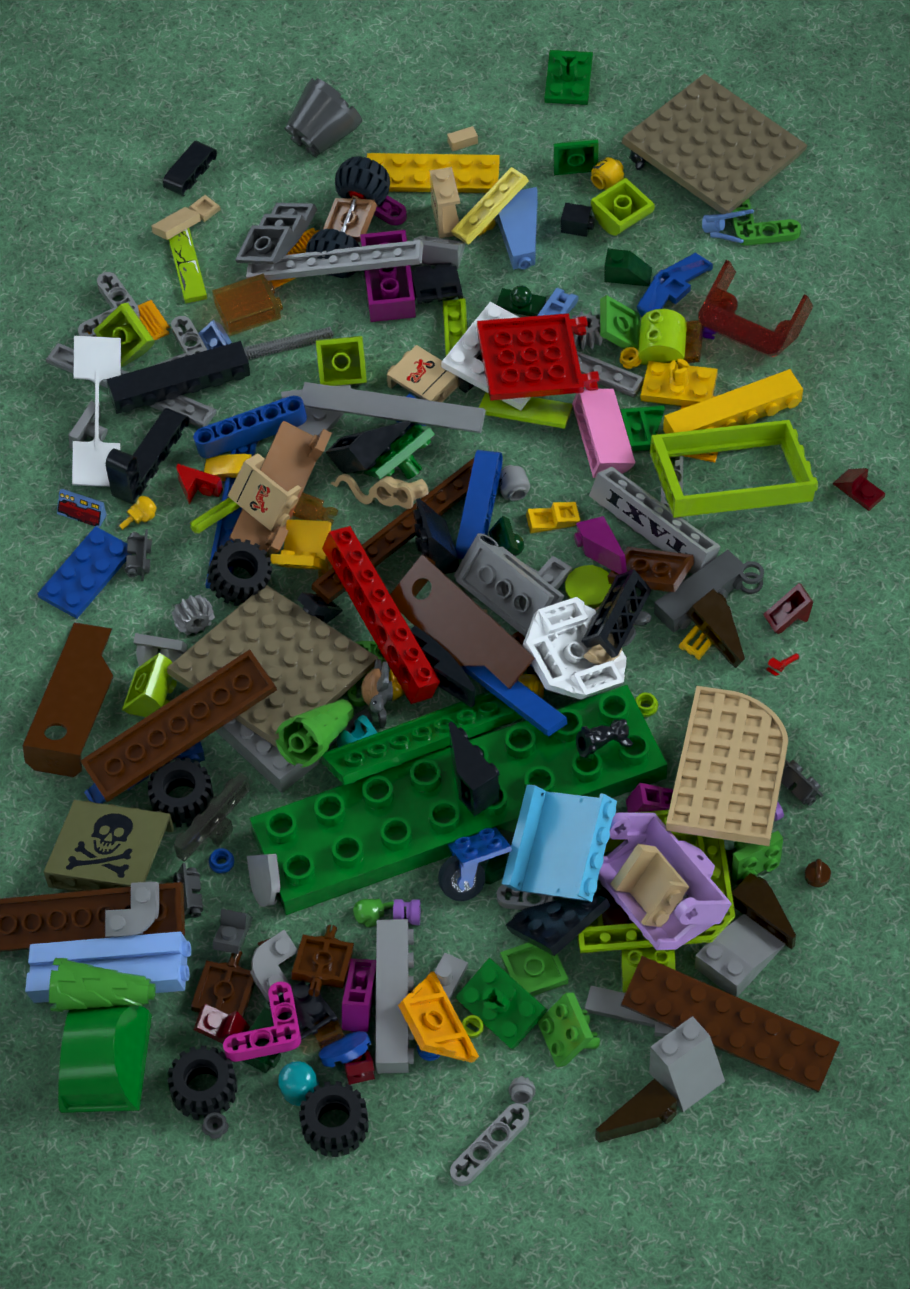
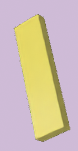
(489, 206)

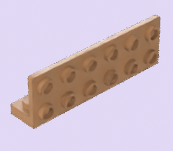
(288, 465)

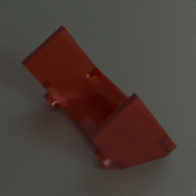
(720, 317)

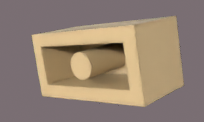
(462, 138)

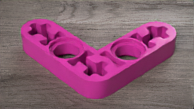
(280, 1030)

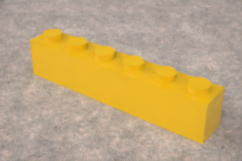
(739, 405)

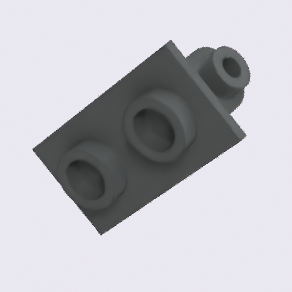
(140, 546)
(806, 788)
(191, 882)

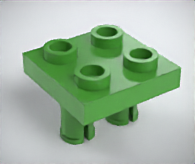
(756, 858)
(567, 1030)

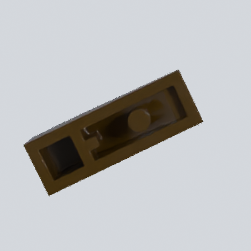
(716, 622)
(759, 903)
(642, 1112)

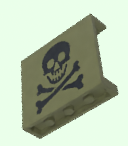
(105, 846)

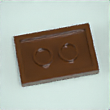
(657, 568)

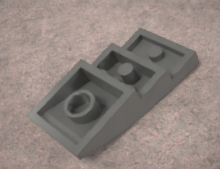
(276, 233)

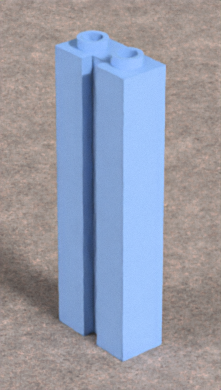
(155, 956)

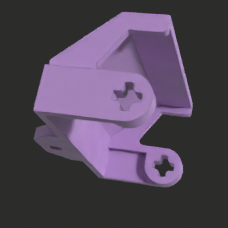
(692, 915)

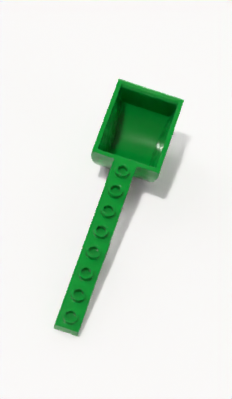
(103, 1059)

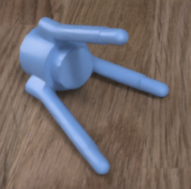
(716, 222)

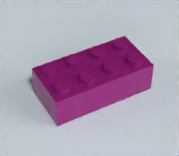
(391, 288)

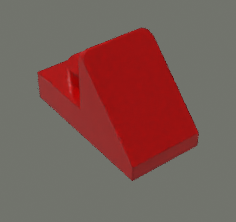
(194, 480)

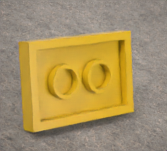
(678, 383)

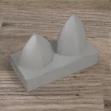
(149, 645)

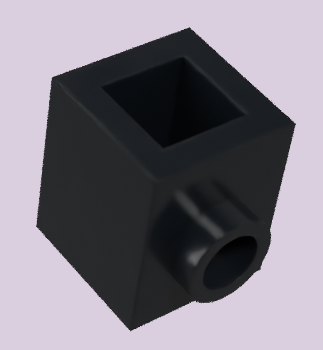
(577, 219)

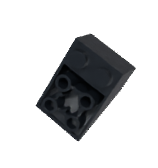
(361, 449)
(434, 538)
(474, 776)

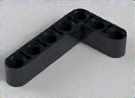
(130, 473)

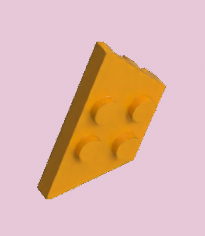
(436, 1022)

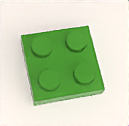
(619, 323)
(534, 968)

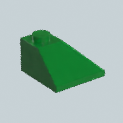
(575, 156)

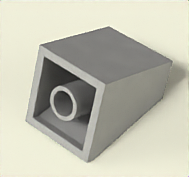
(686, 1063)

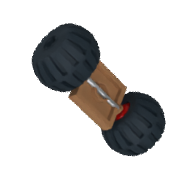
(362, 188)

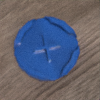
(345, 1049)

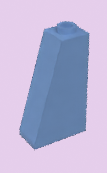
(519, 228)

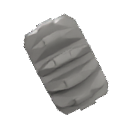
(592, 331)
(193, 614)

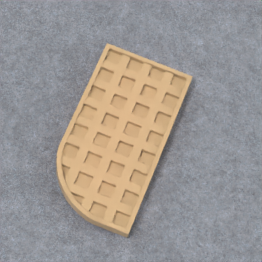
(729, 769)

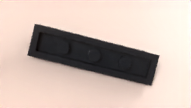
(615, 606)

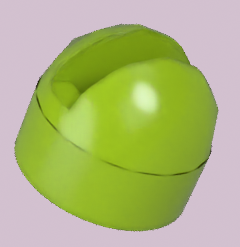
(474, 1021)

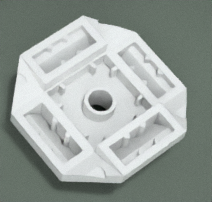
(558, 652)

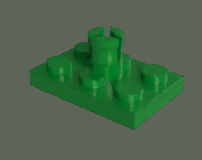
(568, 77)
(401, 453)
(501, 1003)

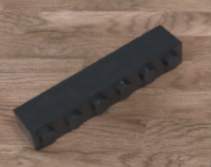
(178, 377)

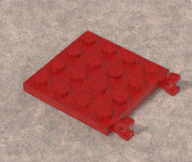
(533, 356)

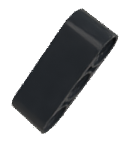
(189, 167)

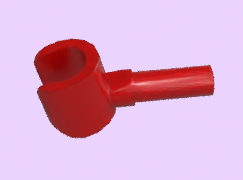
(775, 664)

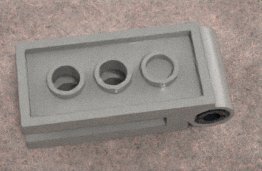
(504, 583)

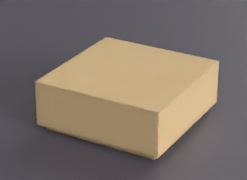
(205, 207)

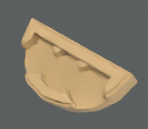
(598, 655)

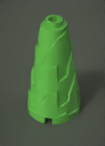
(309, 734)
(89, 986)

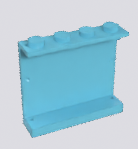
(559, 844)

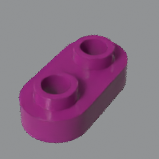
(390, 208)

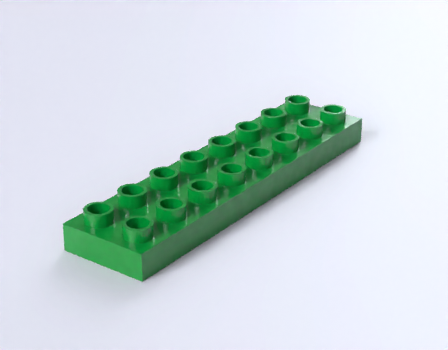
(414, 809)

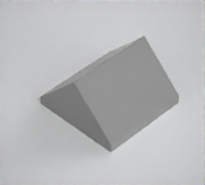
(441, 250)

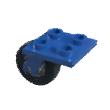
(462, 874)

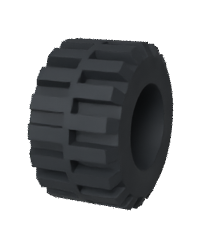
(242, 555)
(175, 775)
(196, 1063)
(334, 1138)

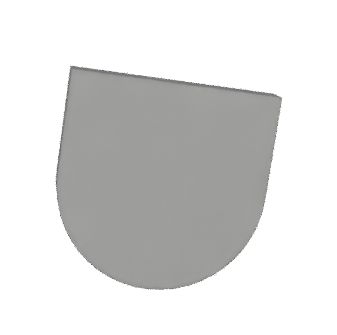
(264, 878)

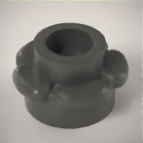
(210, 1120)

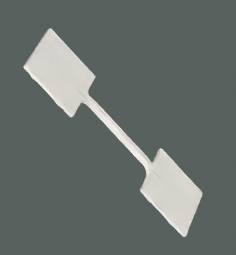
(94, 360)

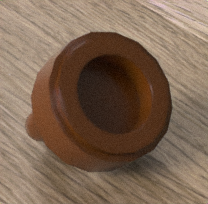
(817, 873)

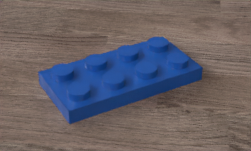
(85, 572)

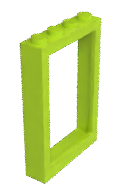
(733, 438)

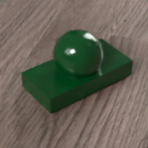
(521, 301)
(504, 536)

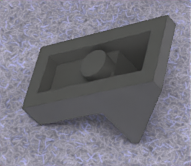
(232, 931)

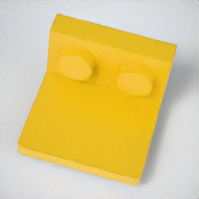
(303, 545)

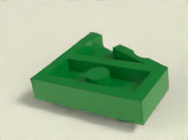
(641, 425)

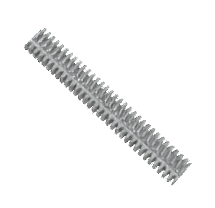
(288, 342)

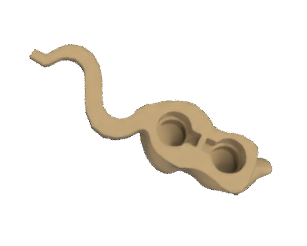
(388, 491)

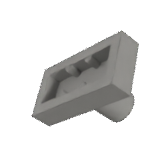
(86, 426)
(450, 972)

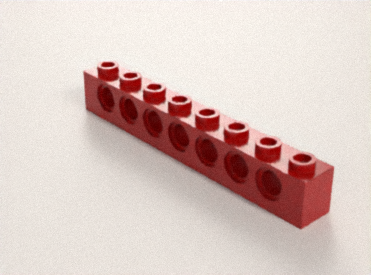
(380, 615)

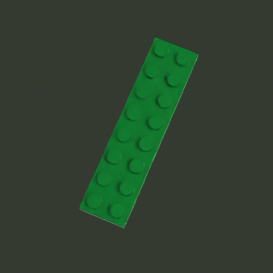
(415, 738)

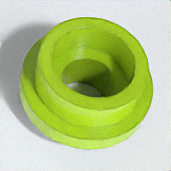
(649, 699)

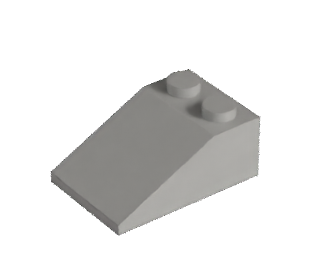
(737, 955)

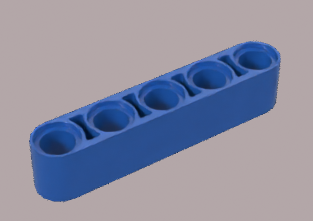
(249, 426)
(479, 499)

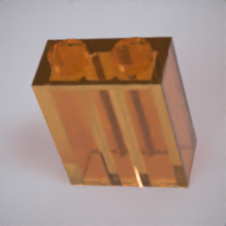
(247, 304)

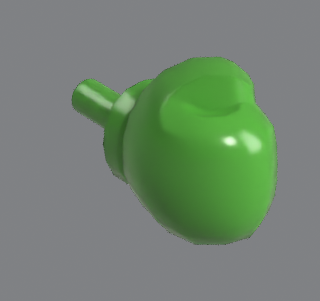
(369, 911)

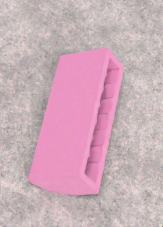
(603, 431)

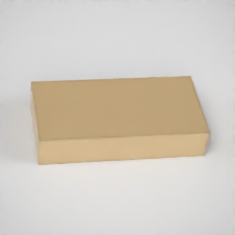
(176, 223)

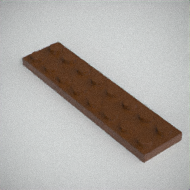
(178, 725)
(79, 915)
(731, 1023)

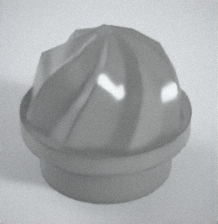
(522, 1090)

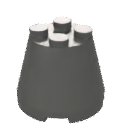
(321, 118)

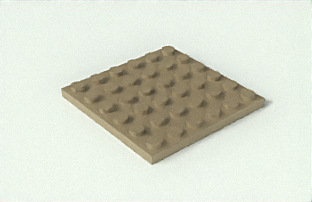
(714, 144)
(297, 651)

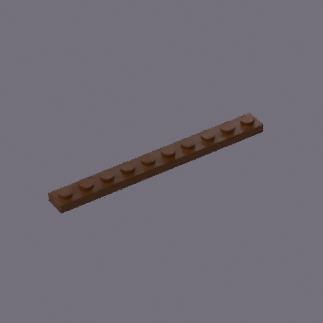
(400, 529)

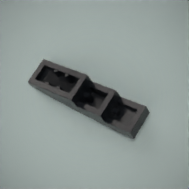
(449, 672)

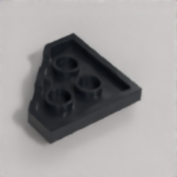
(556, 922)

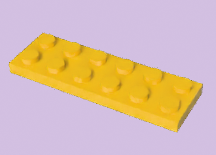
(412, 171)

